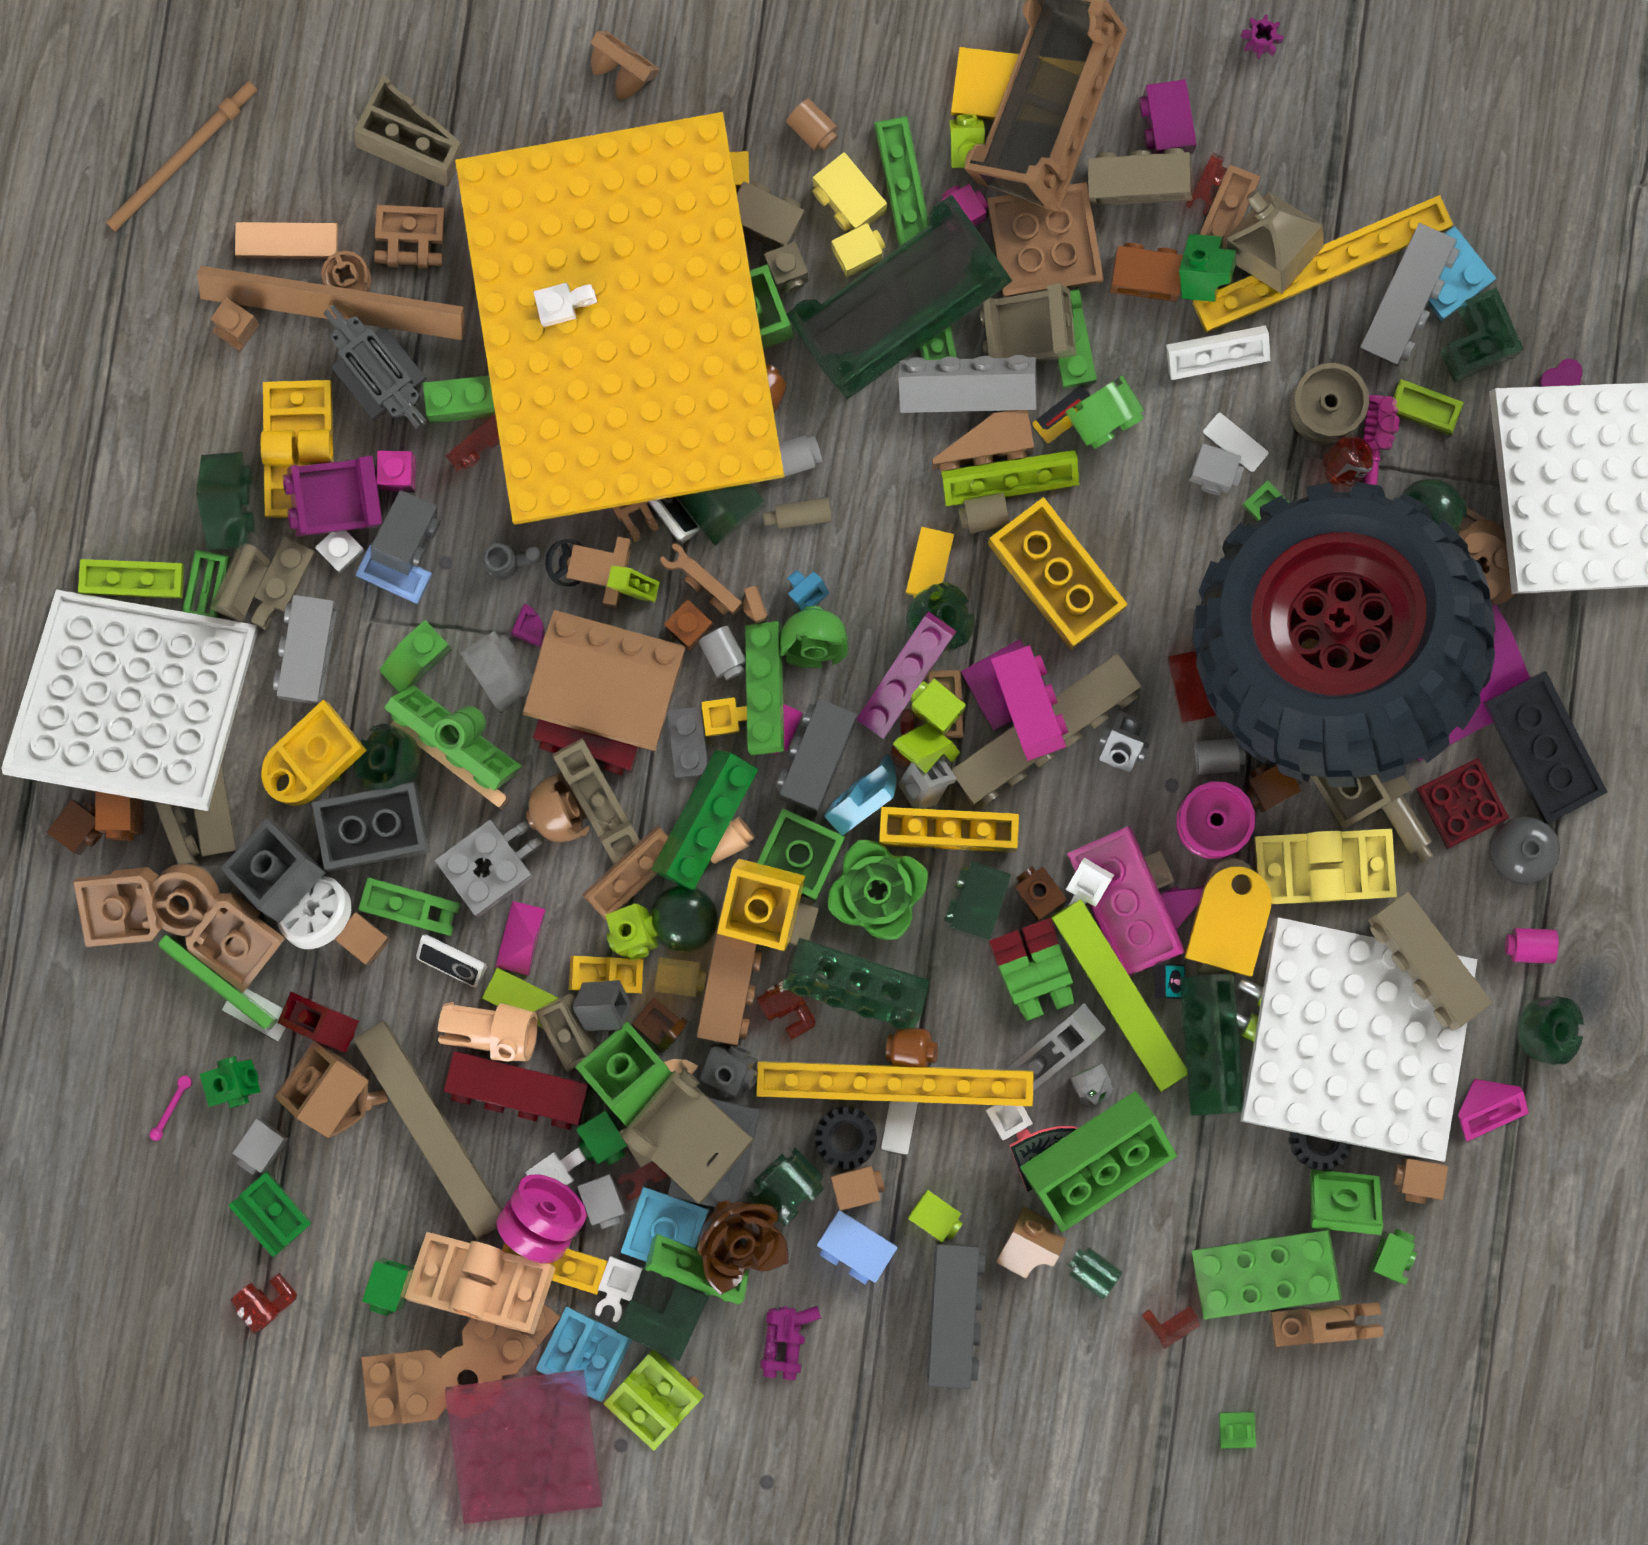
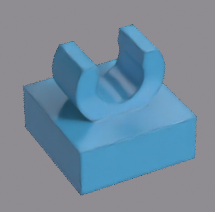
(807, 590)

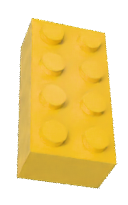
(1057, 573)

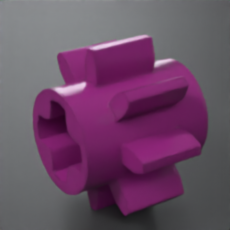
(1262, 45)

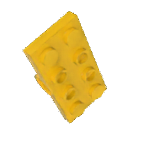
(293, 433)

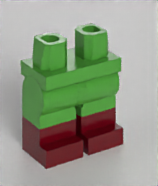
(1037, 978)

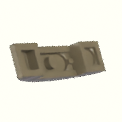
(597, 799)

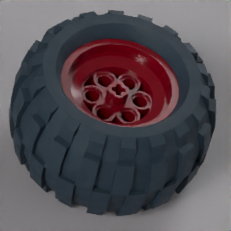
(1295, 582)

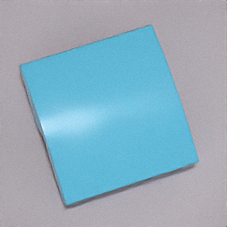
(588, 1346)

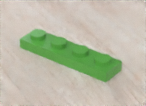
(764, 688)

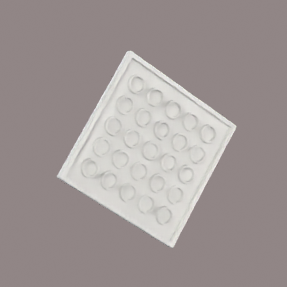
(1573, 485)
(130, 700)
(1350, 1046)

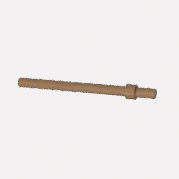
(227, 110)

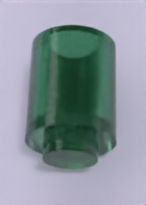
(1094, 1272)

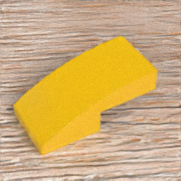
(606, 969)

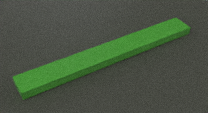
(907, 204)

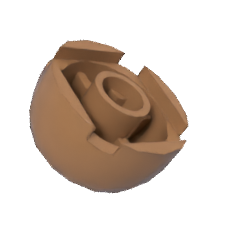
(556, 810)

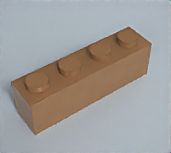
(729, 990)

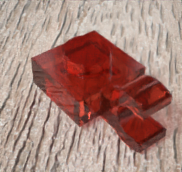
(1211, 176)
(641, 1175)

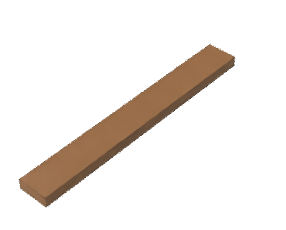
(315, 299)

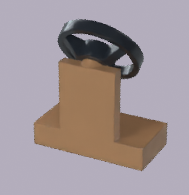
(589, 566)

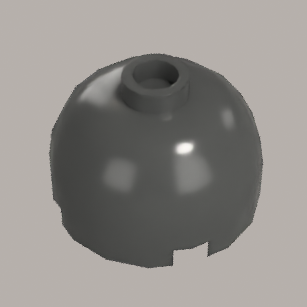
(1524, 850)

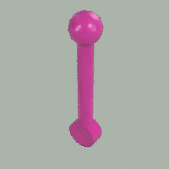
(184, 1082)

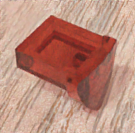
(1174, 1328)

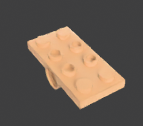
(480, 1282)

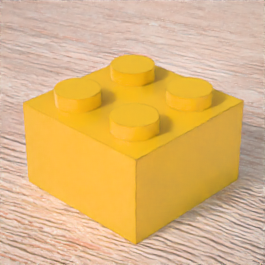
(761, 904)

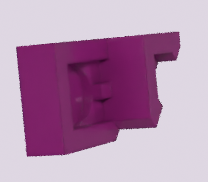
(1181, 902)

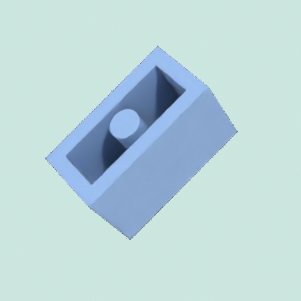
(856, 1246)

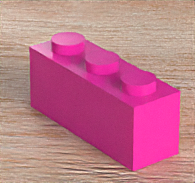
(1030, 702)

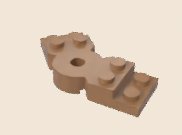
(139, 904)
(413, 1382)

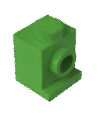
(1394, 1256)

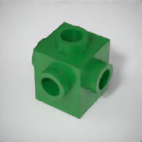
(230, 1082)

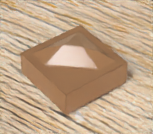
(754, 606)

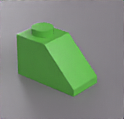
(414, 657)

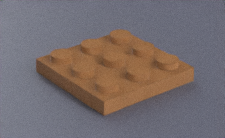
(1044, 244)

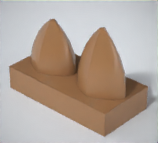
(634, 68)

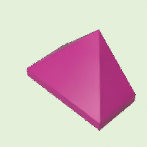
(520, 938)
(1489, 1107)

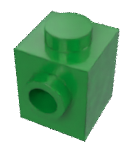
(601, 1140)

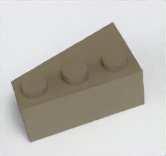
(406, 136)

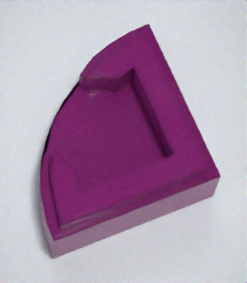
(529, 627)

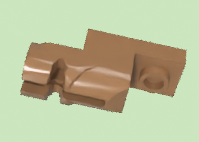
(1324, 1324)

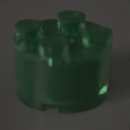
(787, 1185)

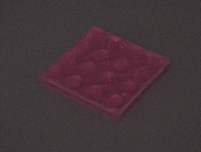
(523, 1446)

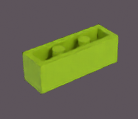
(633, 583)

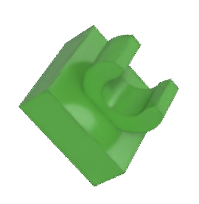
(1237, 1429)

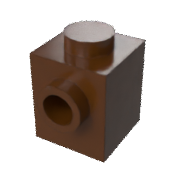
(1270, 787)
(76, 827)
(1039, 892)

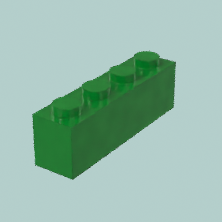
(704, 819)

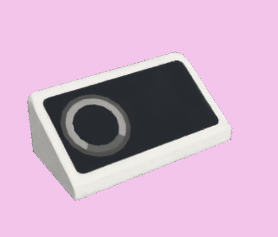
(675, 518)
(450, 961)

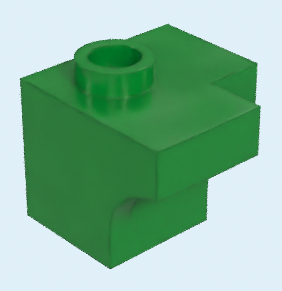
(1205, 267)

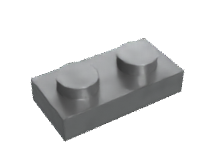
(687, 742)

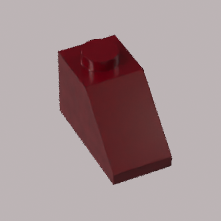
(318, 1022)

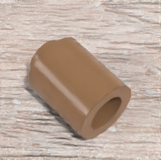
(813, 125)

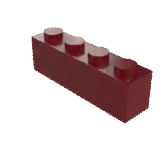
(516, 1088)

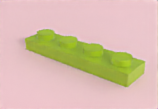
(1011, 477)

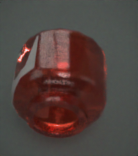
(1348, 461)

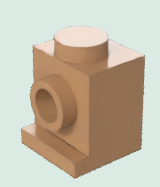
(234, 324)

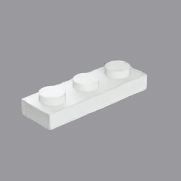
(1218, 352)

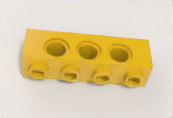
(949, 829)

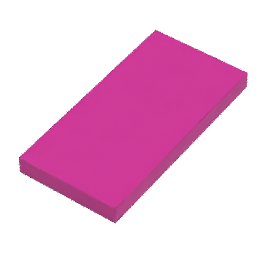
(1131, 908)

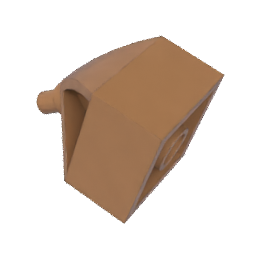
(327, 1092)

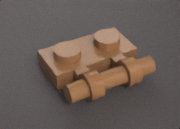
(409, 225)

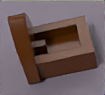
(659, 1025)

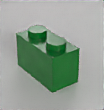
(387, 1286)

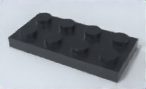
(1545, 747)

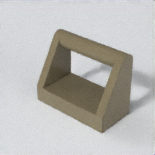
(240, 582)

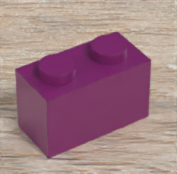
(1168, 117)

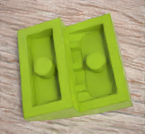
(653, 1399)

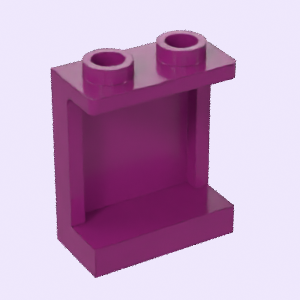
(333, 496)

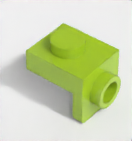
(964, 135)

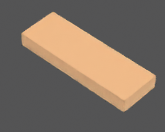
(286, 240)

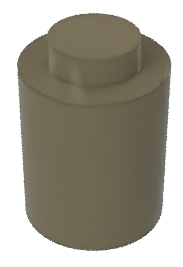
(984, 513)

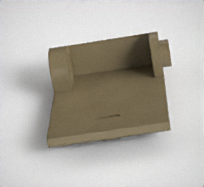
(684, 1132)

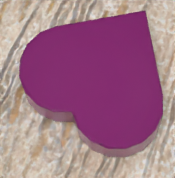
(1566, 373)

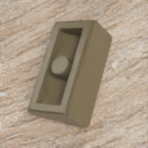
(566, 1032)

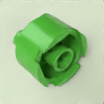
(1106, 411)

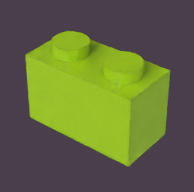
(936, 705)

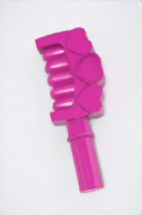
(1379, 429)

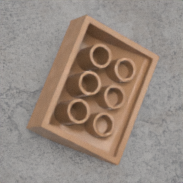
(604, 680)

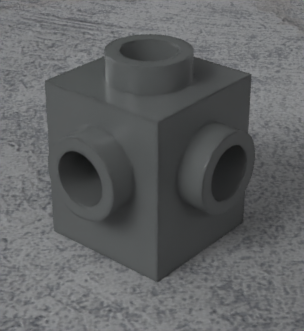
(1124, 741)
(730, 1070)

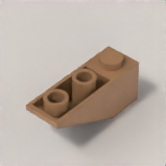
(997, 437)

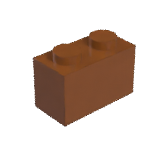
(1146, 272)
(118, 816)

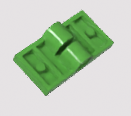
(455, 735)
(1266, 1274)

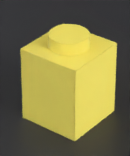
(858, 249)

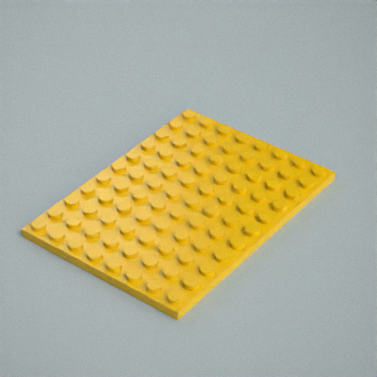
(664, 374)

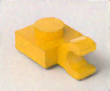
(723, 716)

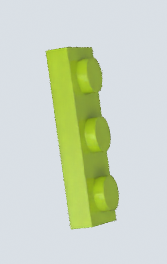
(131, 578)

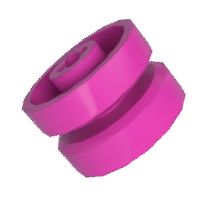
(1200, 834)
(541, 1218)

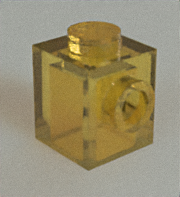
(679, 977)

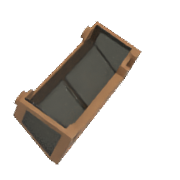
(1049, 100)

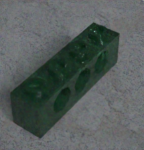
(873, 980)
(1212, 1044)

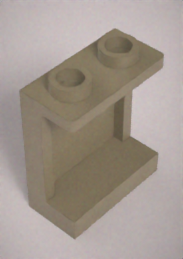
(1030, 325)

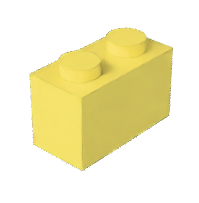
(848, 194)

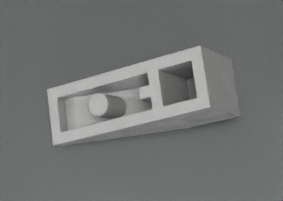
(1060, 1045)

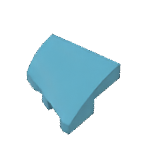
(863, 797)

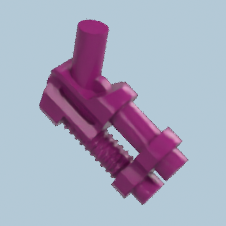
(785, 1327)

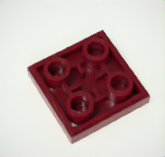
(1462, 803)

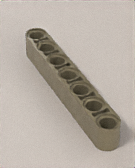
(430, 1128)

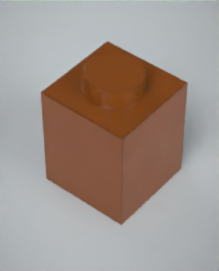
(688, 625)

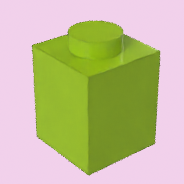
(936, 1216)

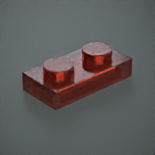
(467, 452)
(1188, 688)

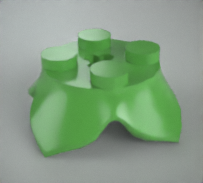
(869, 863)

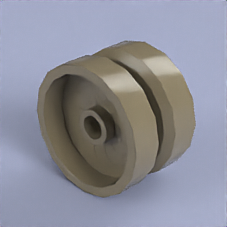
(1337, 386)

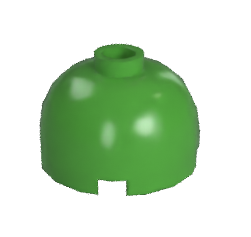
(813, 637)

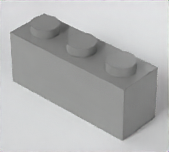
(305, 649)

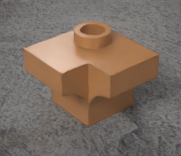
(1030, 1244)

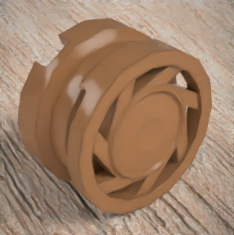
(347, 271)

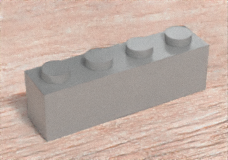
(1408, 295)
(967, 384)

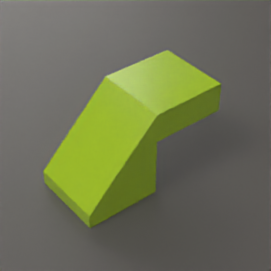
(925, 747)

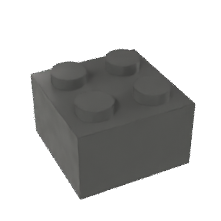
(272, 870)

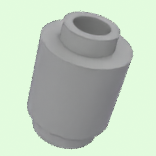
(799, 454)

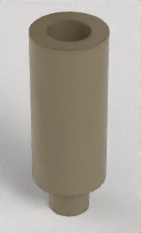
(799, 513)
(1408, 827)

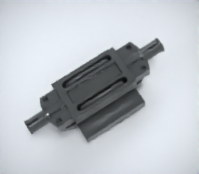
(376, 369)

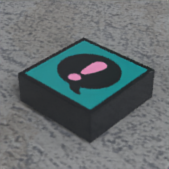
(1168, 980)

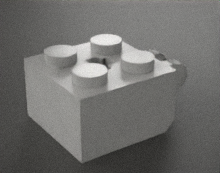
(507, 868)

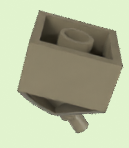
(1275, 241)

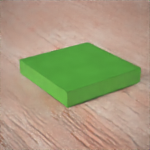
(1345, 1202)

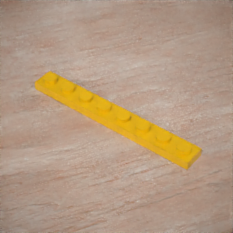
(1331, 262)
(895, 1083)

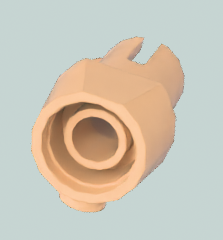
(506, 1033)

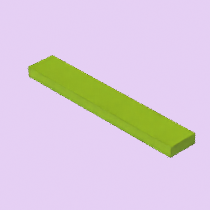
(1120, 995)

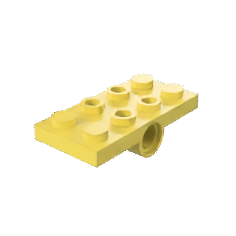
(1327, 866)

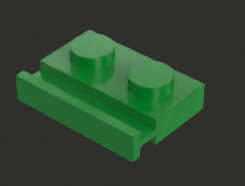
(270, 1214)

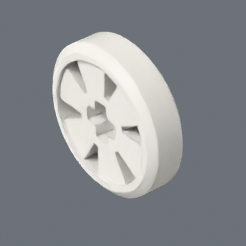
(331, 915)

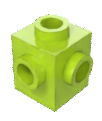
(631, 932)

